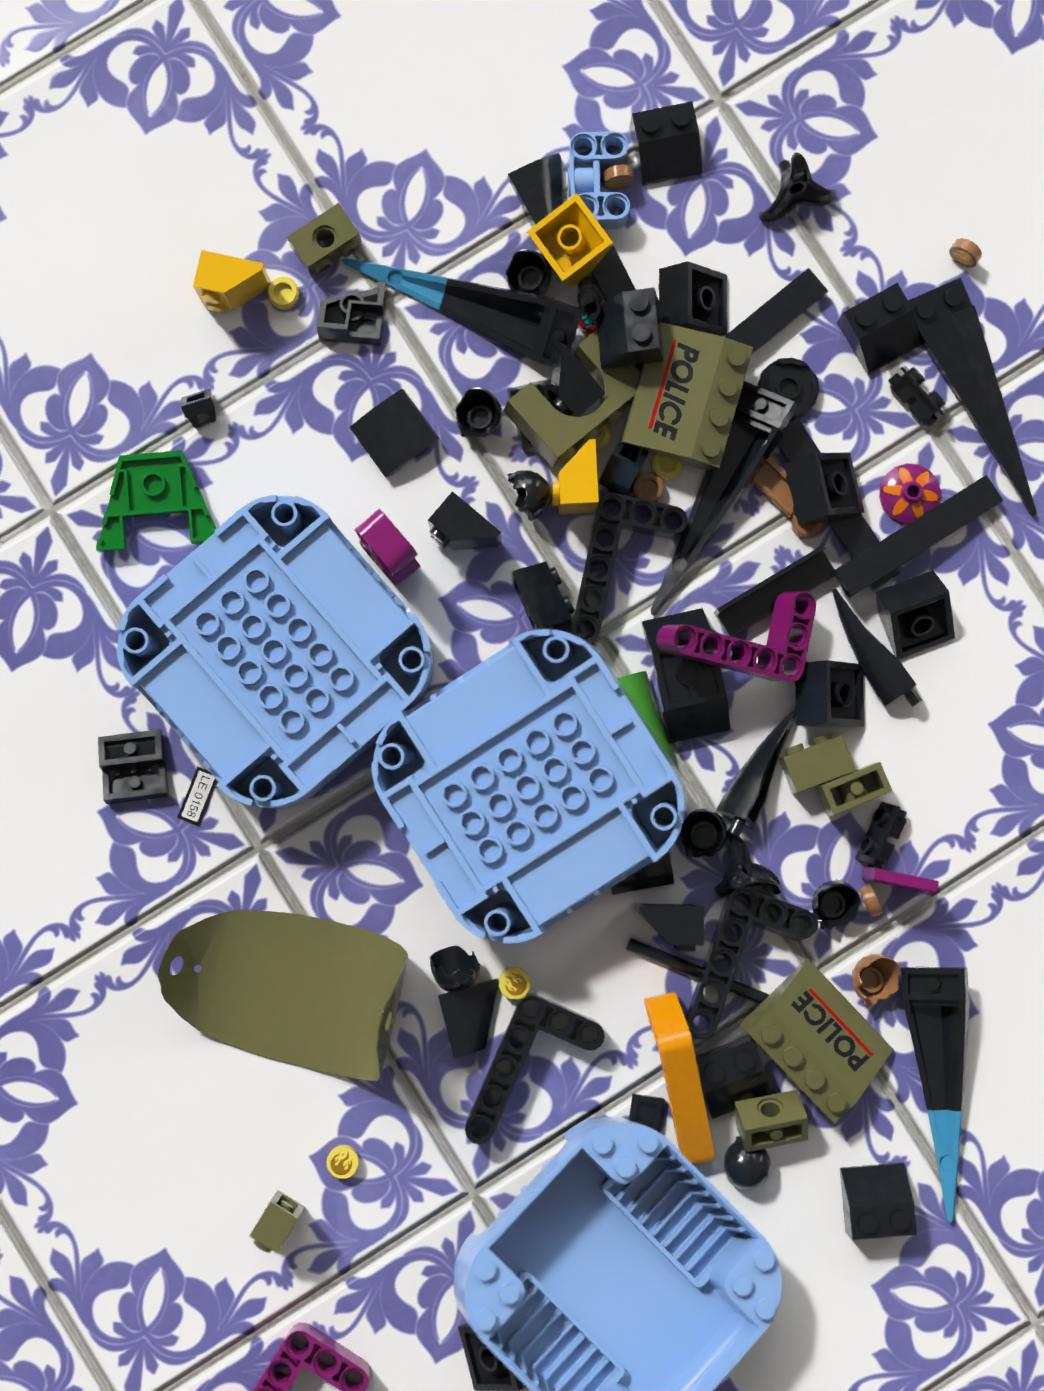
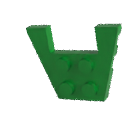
(149, 487)

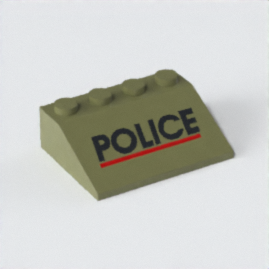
(688, 399)
(818, 1040)

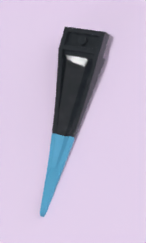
(514, 318)
(938, 1022)

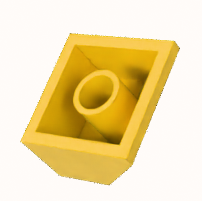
(571, 240)
(228, 281)
(578, 483)

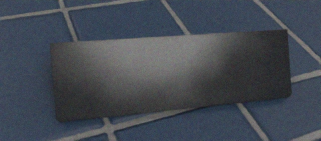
(760, 600)

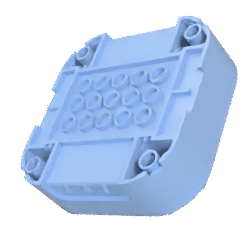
(275, 652)
(529, 786)
(618, 1270)

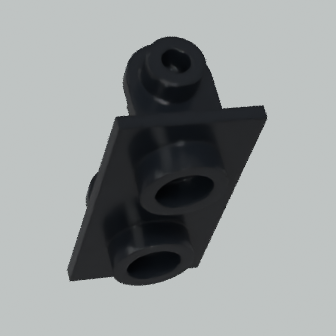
(911, 385)
(874, 847)

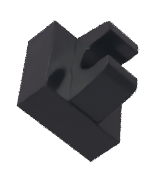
(199, 403)

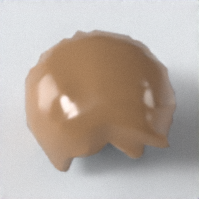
(875, 978)

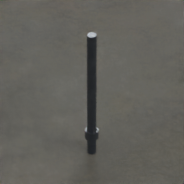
(690, 968)

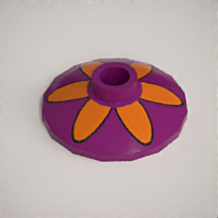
(895, 497)

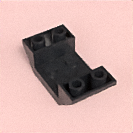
(689, 690)

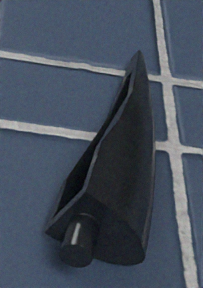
(879, 665)
(750, 788)

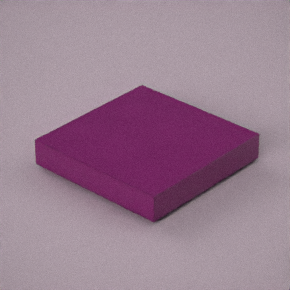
(900, 880)

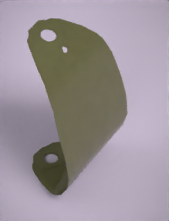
(289, 988)

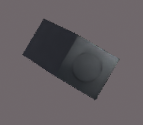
(572, 383)
(623, 468)

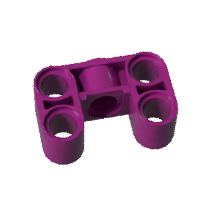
(387, 547)

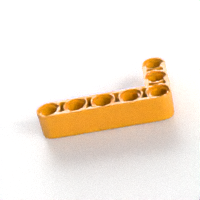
(681, 1077)

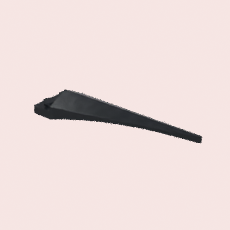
(958, 348)
(751, 440)

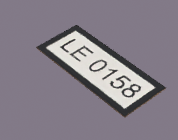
(197, 796)

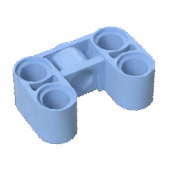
(585, 175)

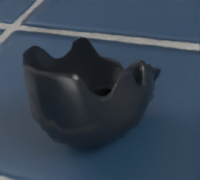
(529, 272)
(478, 413)
(532, 492)
(703, 833)
(835, 904)
(454, 968)
(744, 1168)

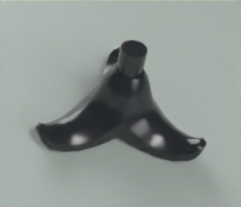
(795, 189)
(744, 872)

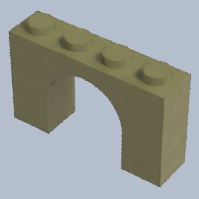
(558, 434)

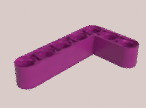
(771, 658)
(309, 1357)

